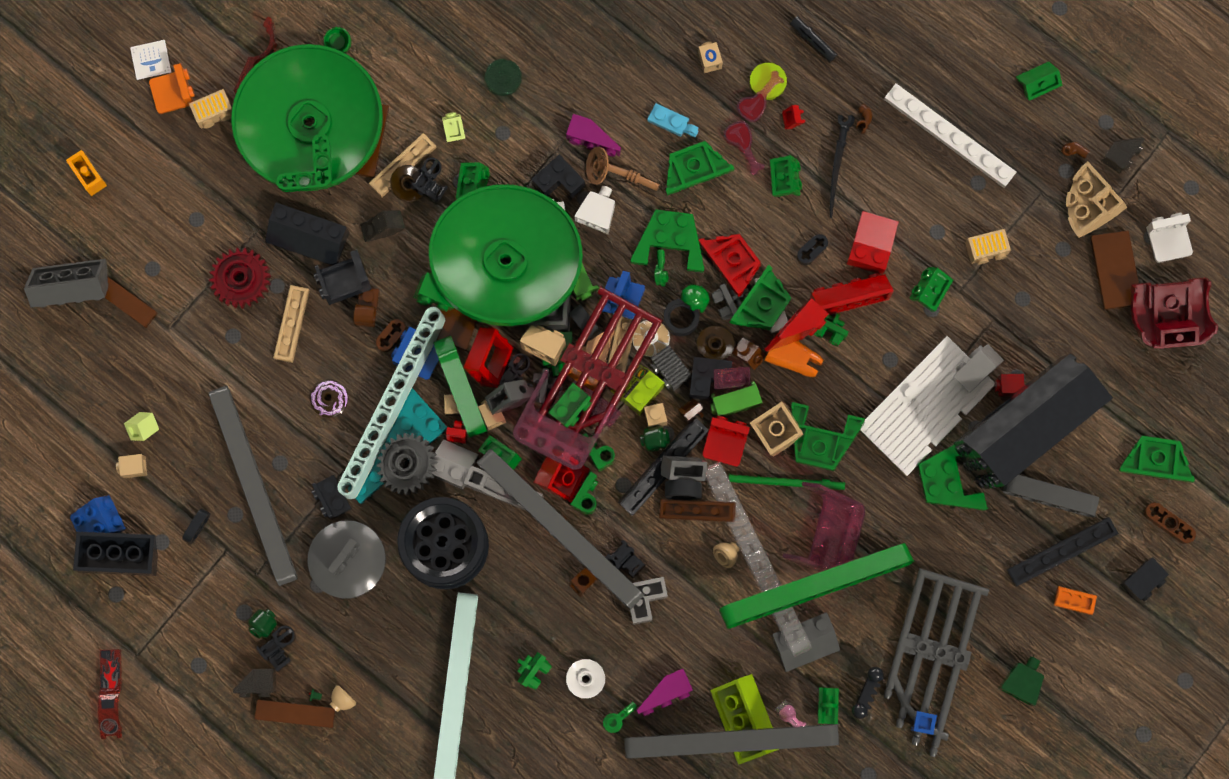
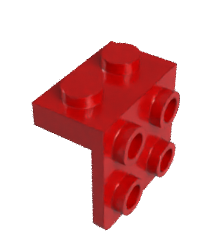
(726, 441)

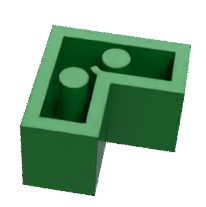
(429, 293)

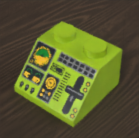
(641, 389)

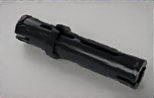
(808, 34)

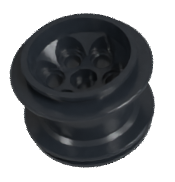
(456, 571)

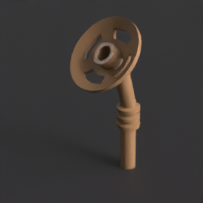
(604, 166)

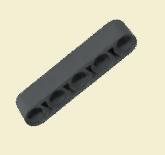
(1052, 495)

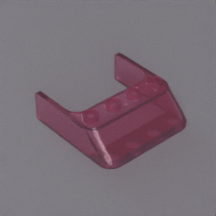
(553, 438)
(836, 531)

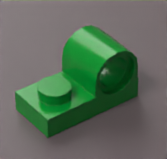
(501, 450)
(595, 456)
(583, 494)

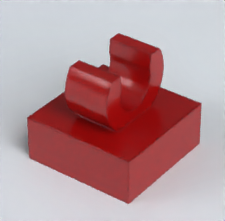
(792, 117)
(456, 433)

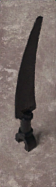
(841, 143)

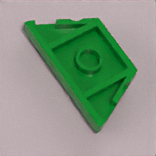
(694, 166)
(763, 303)
(1158, 459)

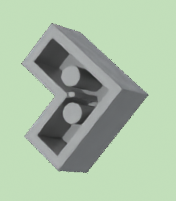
(982, 363)
(653, 590)

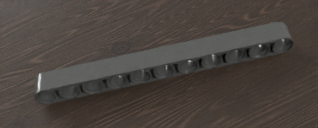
(253, 485)
(560, 529)
(732, 741)

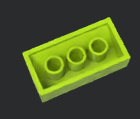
(742, 709)

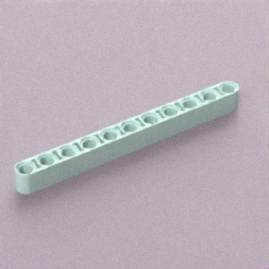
(393, 411)
(456, 686)

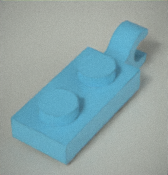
(671, 121)

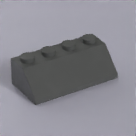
(67, 283)

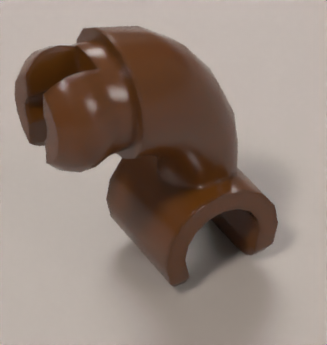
(867, 115)

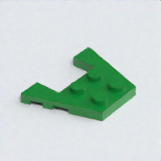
(673, 232)
(823, 447)
(943, 484)

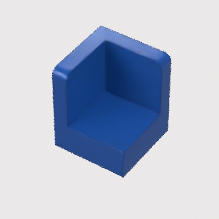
(924, 723)

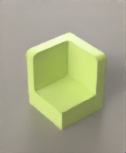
(141, 426)

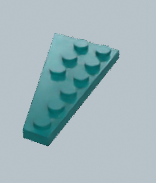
(413, 418)

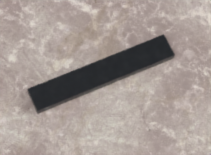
(652, 477)
(1062, 551)

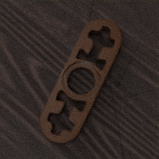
(1178, 535)

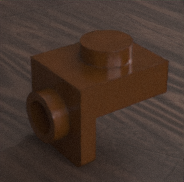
(749, 353)

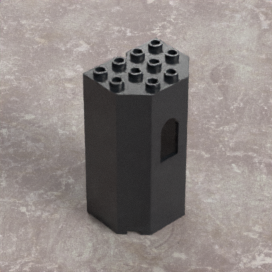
(1031, 422)

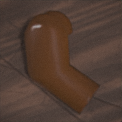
(1074, 148)

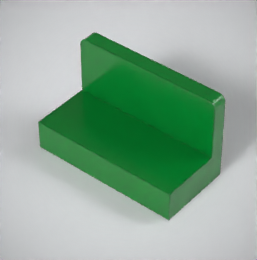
(1040, 80)

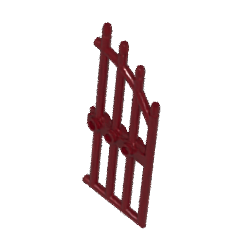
(598, 369)

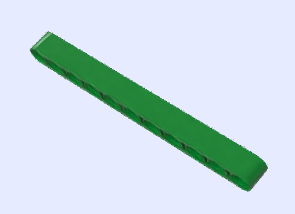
(815, 586)

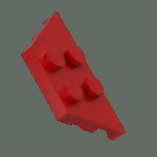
(733, 260)

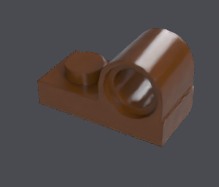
(366, 309)

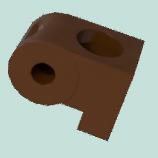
(582, 582)

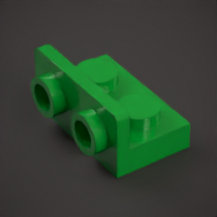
(785, 176)
(471, 177)
(931, 288)
(570, 405)

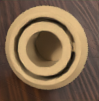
(726, 554)
(341, 699)

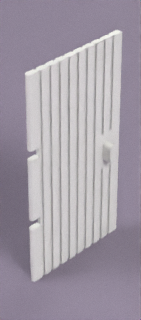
(923, 408)

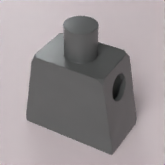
(517, 393)

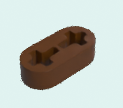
(388, 332)

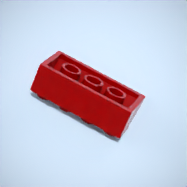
(854, 294)

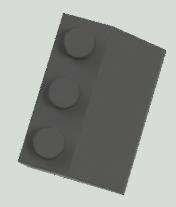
(821, 637)

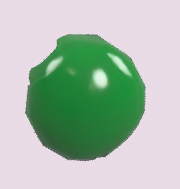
(338, 39)
(696, 297)

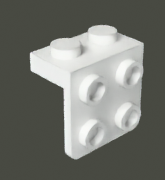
(1170, 237)

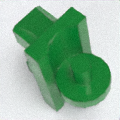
(838, 333)
(530, 667)
(828, 705)

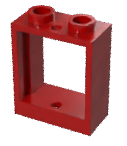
(478, 354)

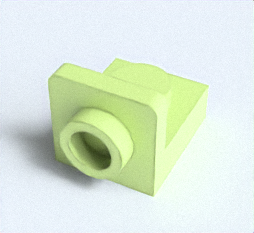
(453, 127)

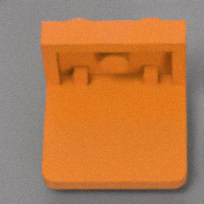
(172, 90)

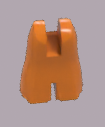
(795, 358)

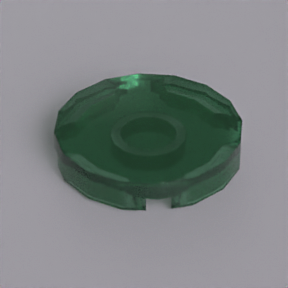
(503, 77)

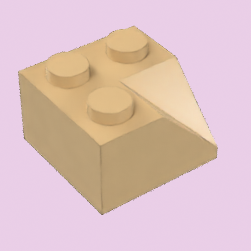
(544, 344)
(777, 429)

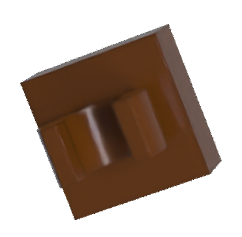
(691, 409)

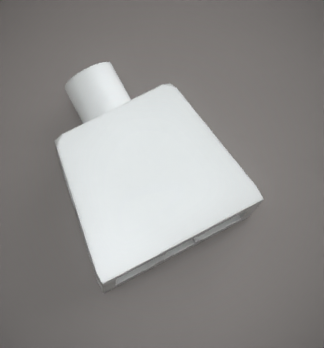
(597, 210)

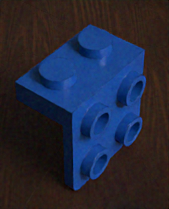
(430, 362)
(98, 516)

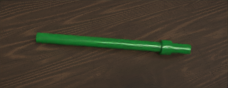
(784, 481)

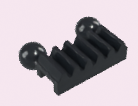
(861, 708)

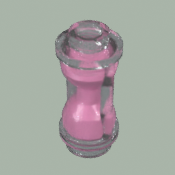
(788, 714)

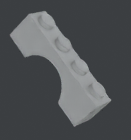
(483, 483)

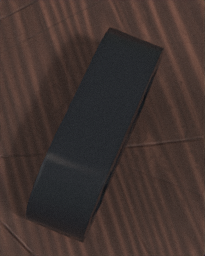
(814, 252)
(196, 526)

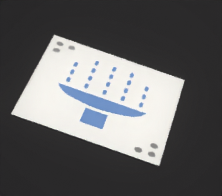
(150, 59)

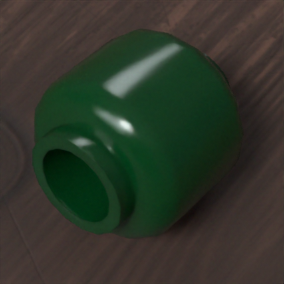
(655, 438)
(262, 623)

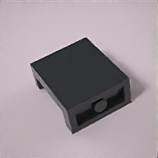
(342, 279)

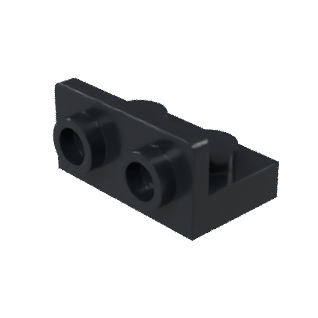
(333, 502)

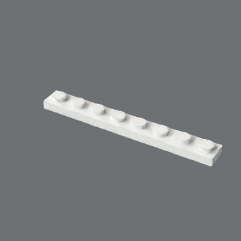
(950, 135)

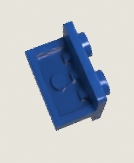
(625, 289)

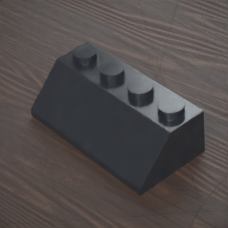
(306, 234)
(115, 553)

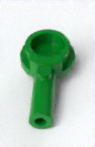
(661, 276)
(613, 722)

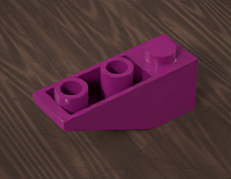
(587, 133)
(669, 688)

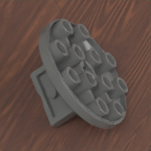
(346, 559)

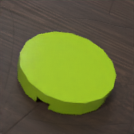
(762, 74)

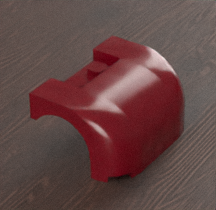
(1173, 313)

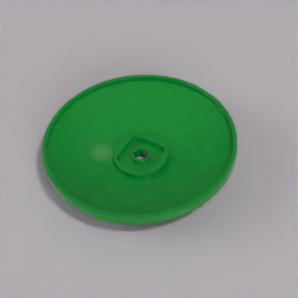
(302, 85)
(511, 225)

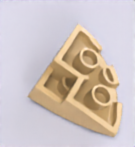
(1091, 201)

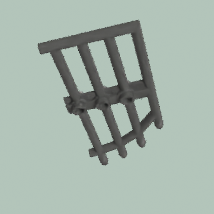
(932, 650)

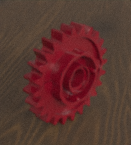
(236, 264)

